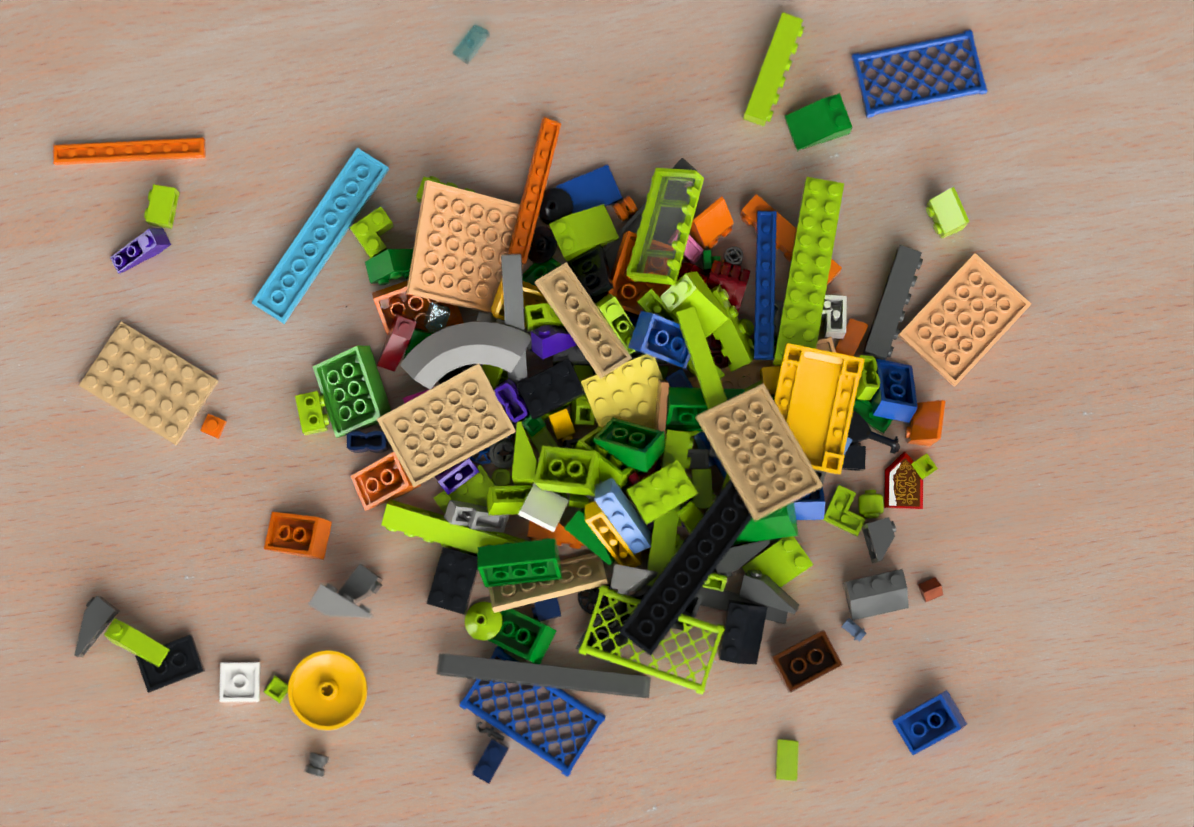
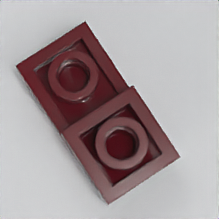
(715, 349)

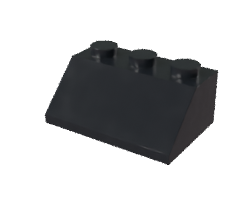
(742, 632)

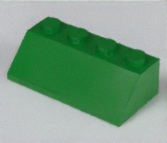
(687, 404)
(775, 525)
(519, 562)

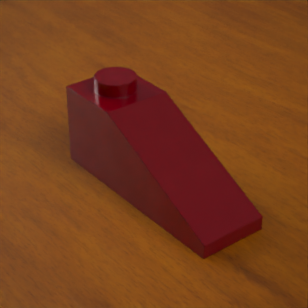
(396, 341)

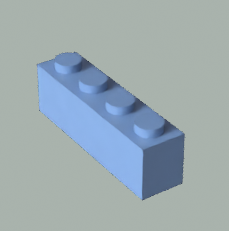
(622, 515)

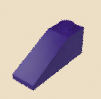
(550, 340)

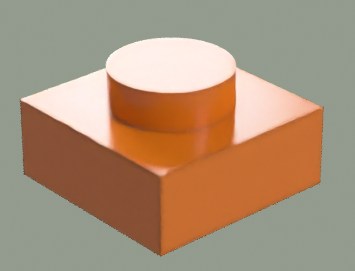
(213, 426)

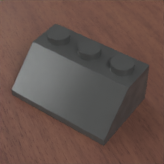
(876, 594)

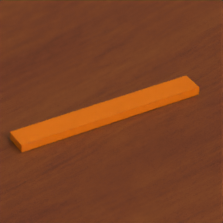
(129, 151)
(534, 188)

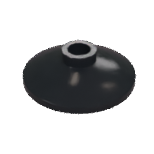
(563, 206)
(538, 252)

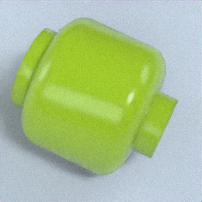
(871, 504)

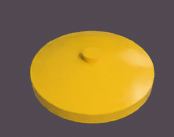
(327, 690)

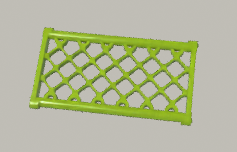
(700, 688)

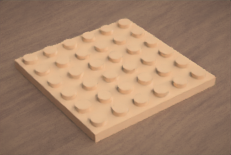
(460, 246)

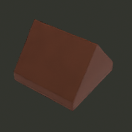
(930, 589)

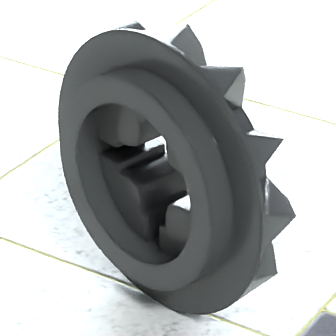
(508, 446)

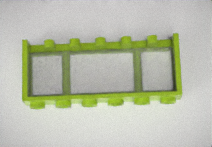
(665, 226)

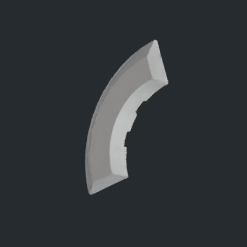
(465, 345)

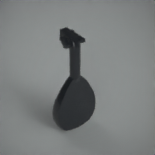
(860, 431)

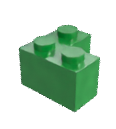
(389, 265)

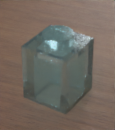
(436, 317)

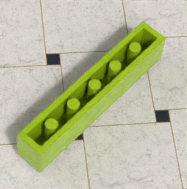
(773, 68)

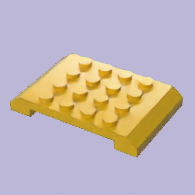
(817, 401)

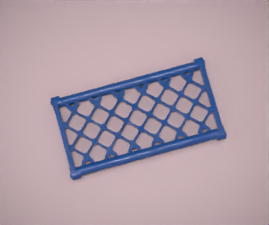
(967, 35)
(566, 770)

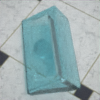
(471, 43)

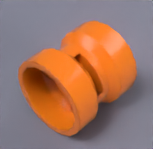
(625, 208)

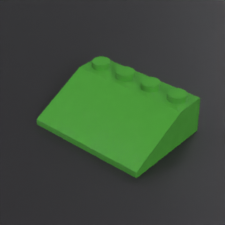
(352, 390)

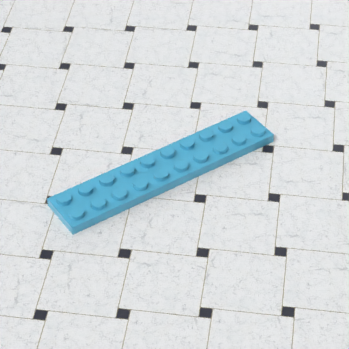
(320, 236)

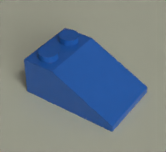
(660, 339)
(897, 392)
(930, 722)

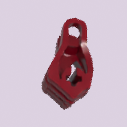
(730, 279)

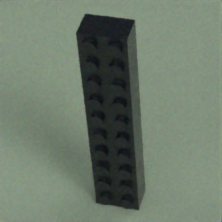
(687, 570)

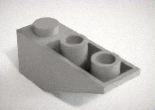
(333, 604)

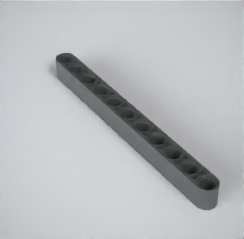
(543, 675)

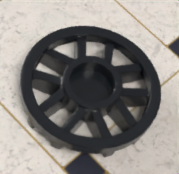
(593, 596)

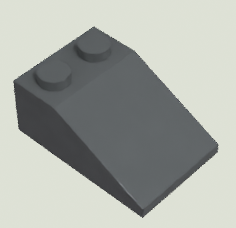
(361, 584)

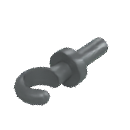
(490, 731)

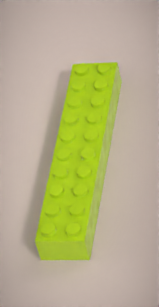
(809, 265)

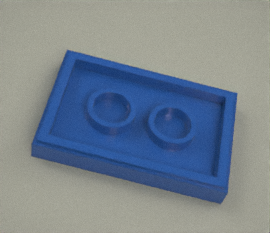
(592, 189)

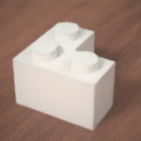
(835, 316)

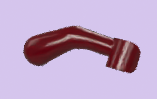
(635, 478)

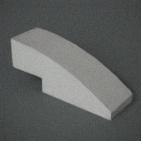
(474, 517)

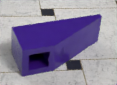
(142, 248)

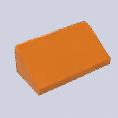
(854, 333)

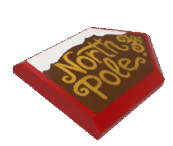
(903, 485)

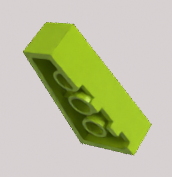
(733, 334)

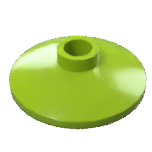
(490, 626)

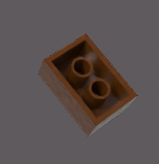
(806, 661)

